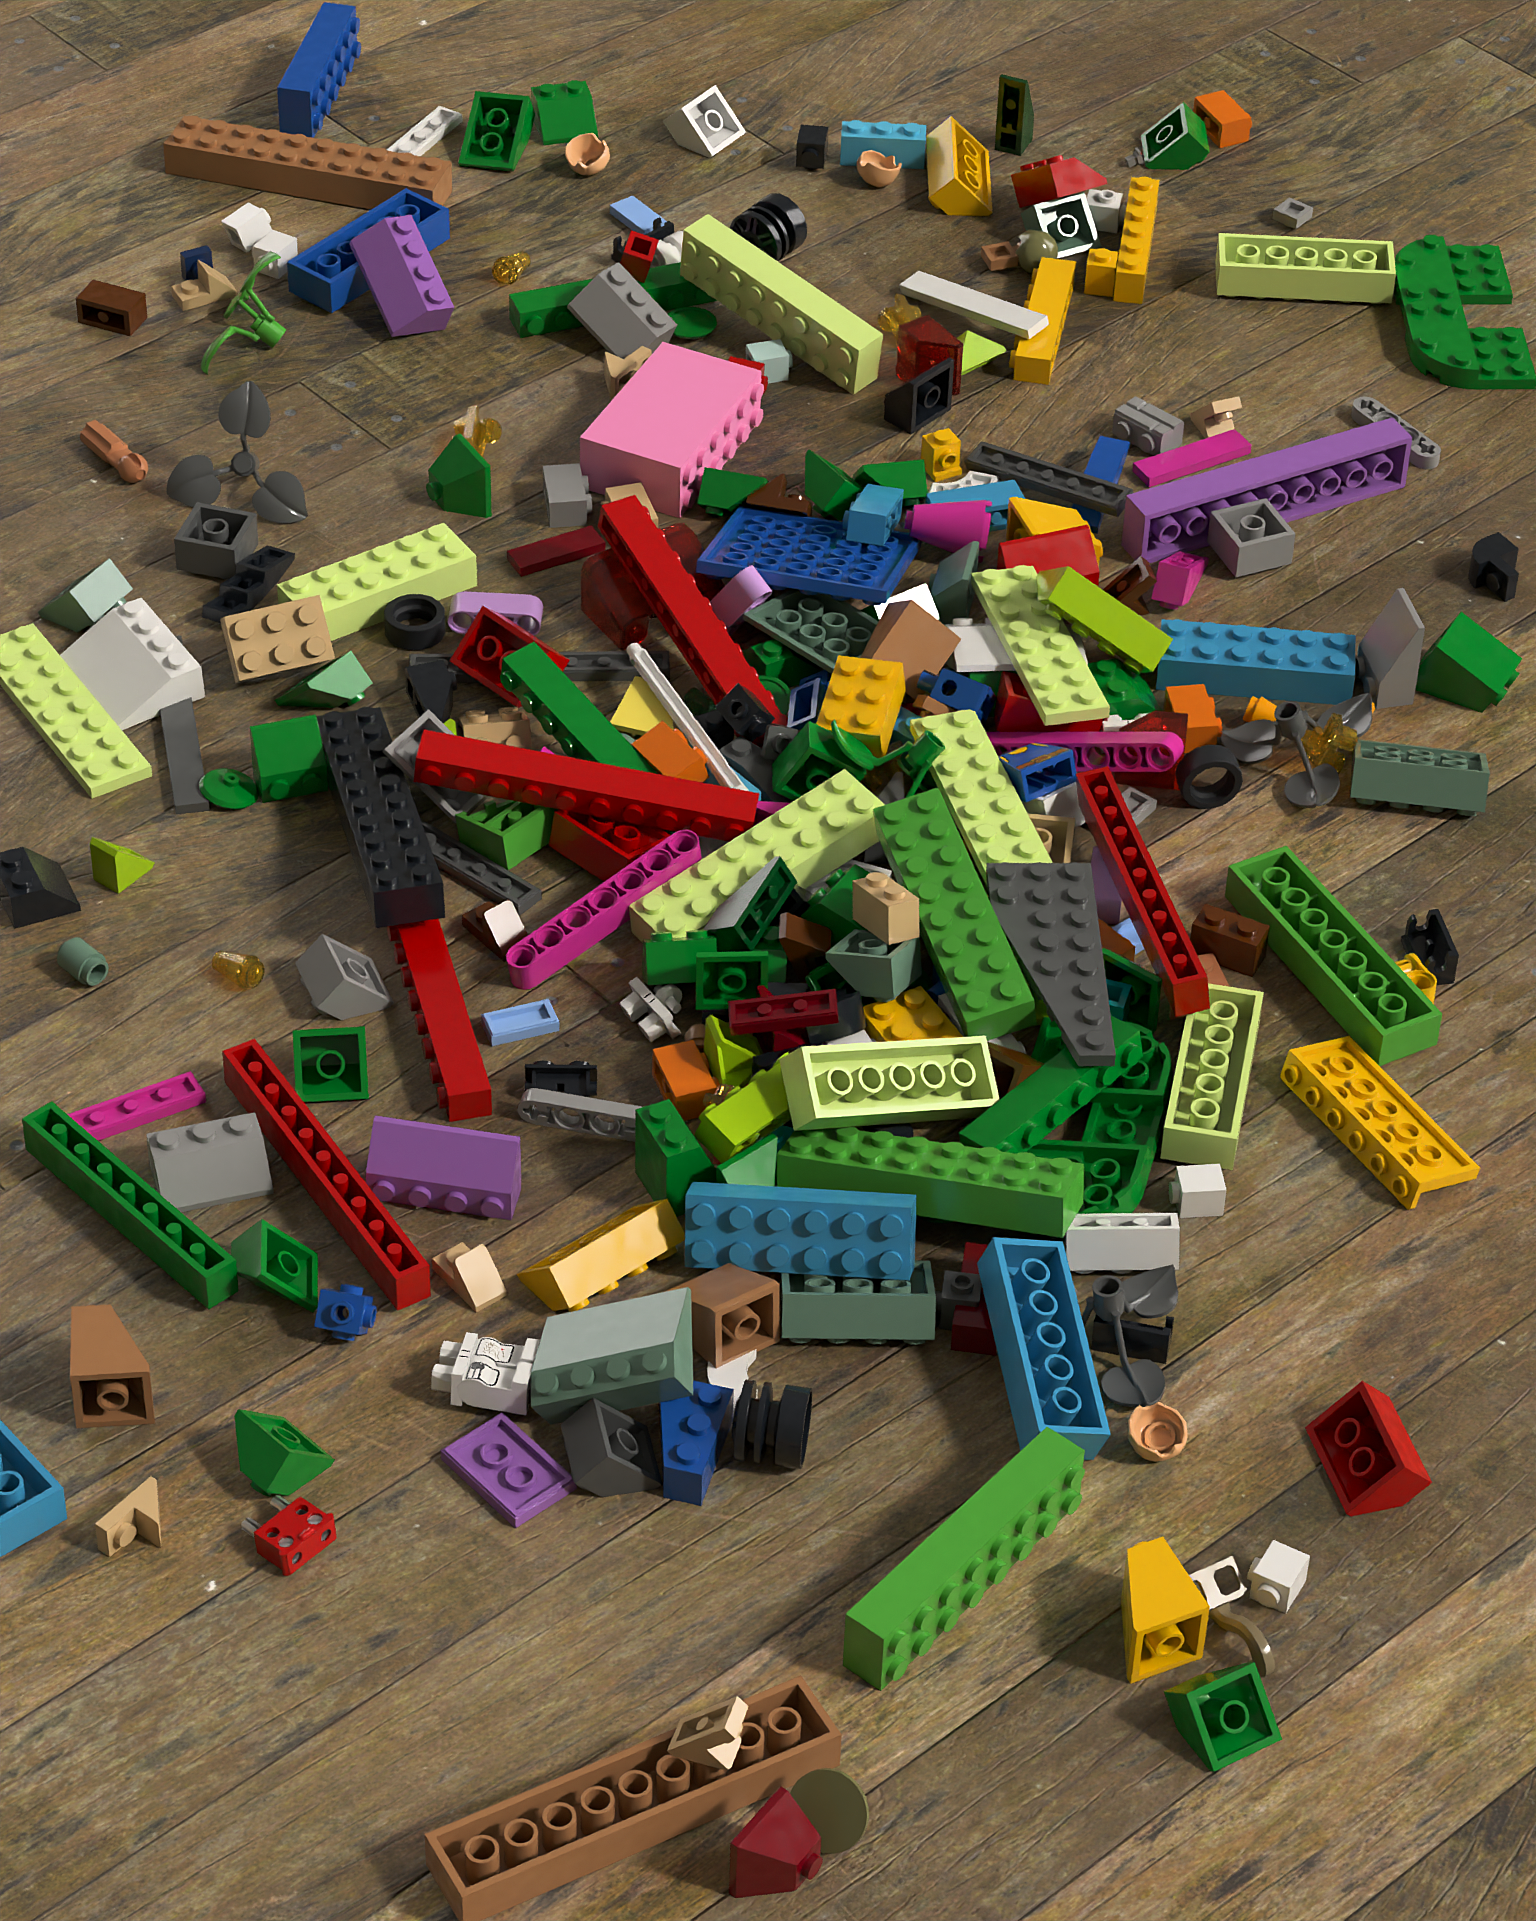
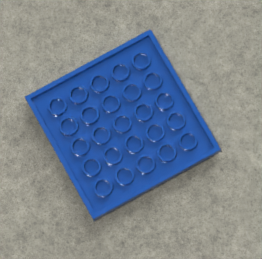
(808, 555)

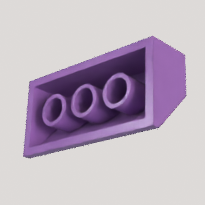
(402, 277)
(444, 1167)

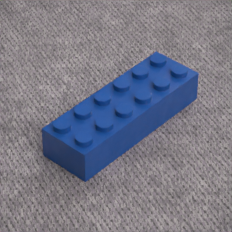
(318, 70)
(329, 271)

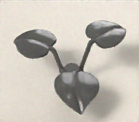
(194, 481)
(1255, 741)
(1150, 1296)

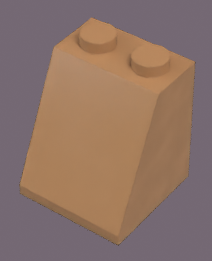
(913, 638)
(732, 1313)
(107, 1371)

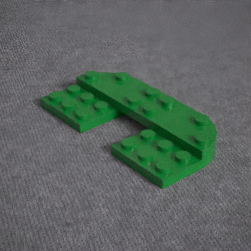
(1431, 289)
(1120, 1126)

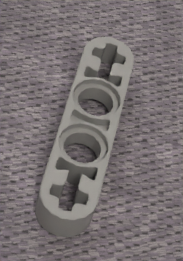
(1423, 453)
(586, 1107)

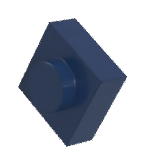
(189, 261)

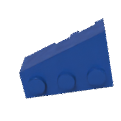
(692, 1440)

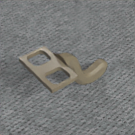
(1234, 1623)

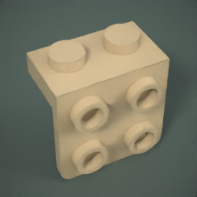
(506, 728)

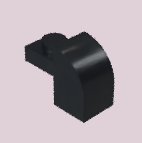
(1494, 566)
(850, 1017)

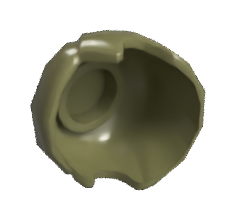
(1033, 247)

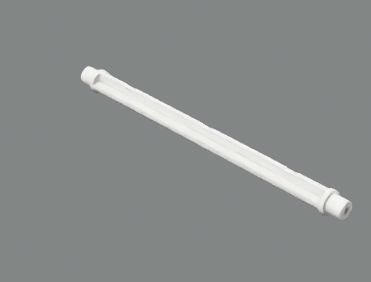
(683, 717)

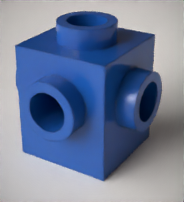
(332, 1311)

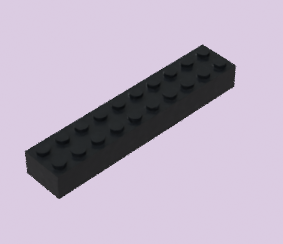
(380, 820)

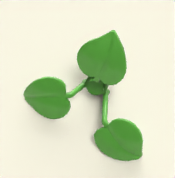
(264, 324)

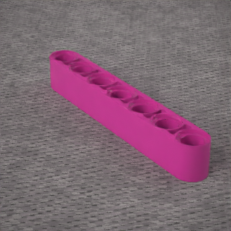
(1112, 743)
(598, 911)

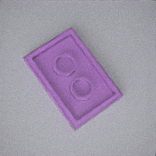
(508, 1470)

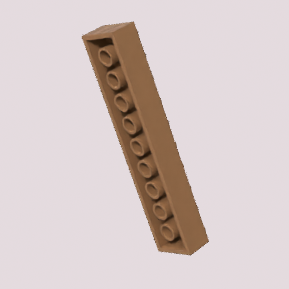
(300, 164)
(624, 1806)

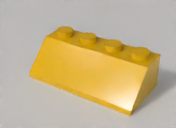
(958, 171)
(604, 1256)

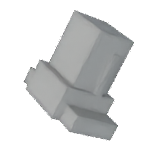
(1135, 158)

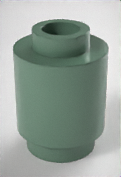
(82, 961)

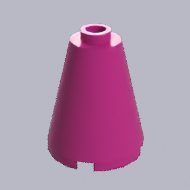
(950, 524)

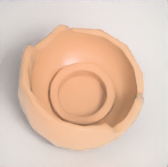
(587, 154)
(877, 168)
(1157, 1432)

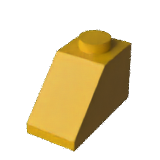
(1101, 272)

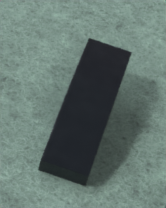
(250, 585)

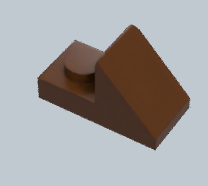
(772, 498)
(1132, 584)
(495, 926)
(803, 943)

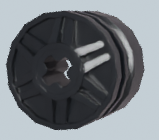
(772, 225)
(772, 1424)

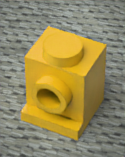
(941, 454)

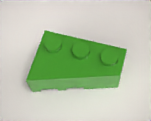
(506, 831)

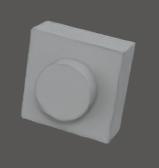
(1292, 213)

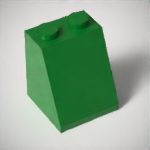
(1467, 666)
(835, 904)
(669, 1155)

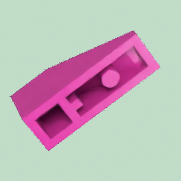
(1178, 578)

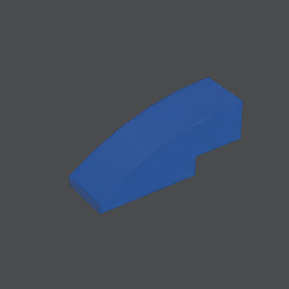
(807, 699)

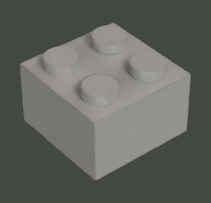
(1251, 537)

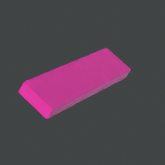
(1191, 458)
(141, 1106)

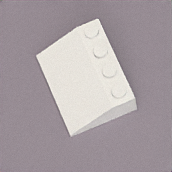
(982, 649)
(134, 664)

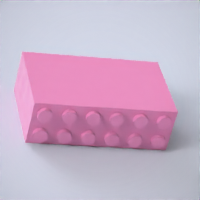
(670, 425)

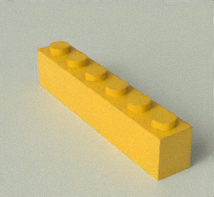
(1136, 240)
(1051, 296)

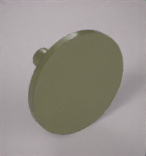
(833, 1807)

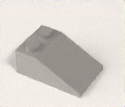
(1391, 653)

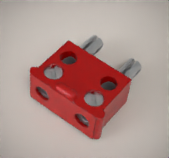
(292, 1534)

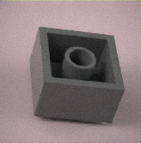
(215, 540)

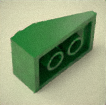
(497, 131)

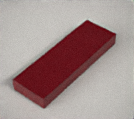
(556, 550)
(783, 1012)

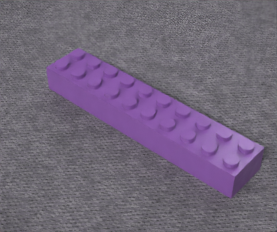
(1293, 480)

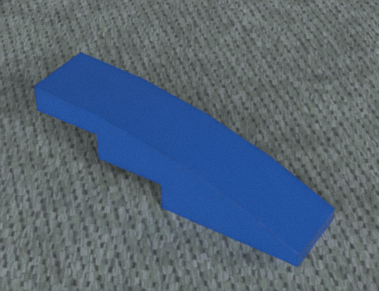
(1107, 464)

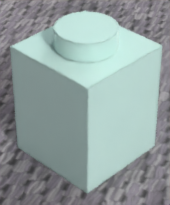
(775, 357)

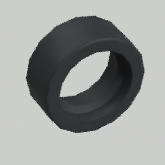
(411, 607)
(1217, 793)

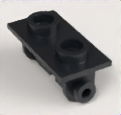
(577, 1077)

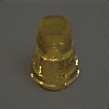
(510, 267)
(239, 968)

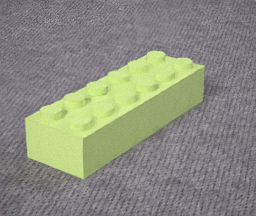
(1305, 268)
(363, 585)
(1212, 1079)
(888, 1082)

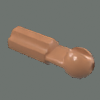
(111, 449)

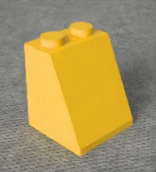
(1034, 518)
(1160, 1612)

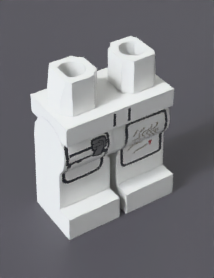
(486, 1373)

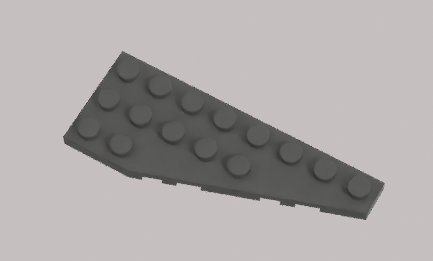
(1055, 935)

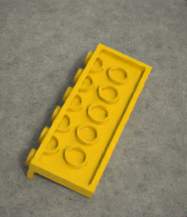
(1376, 1119)

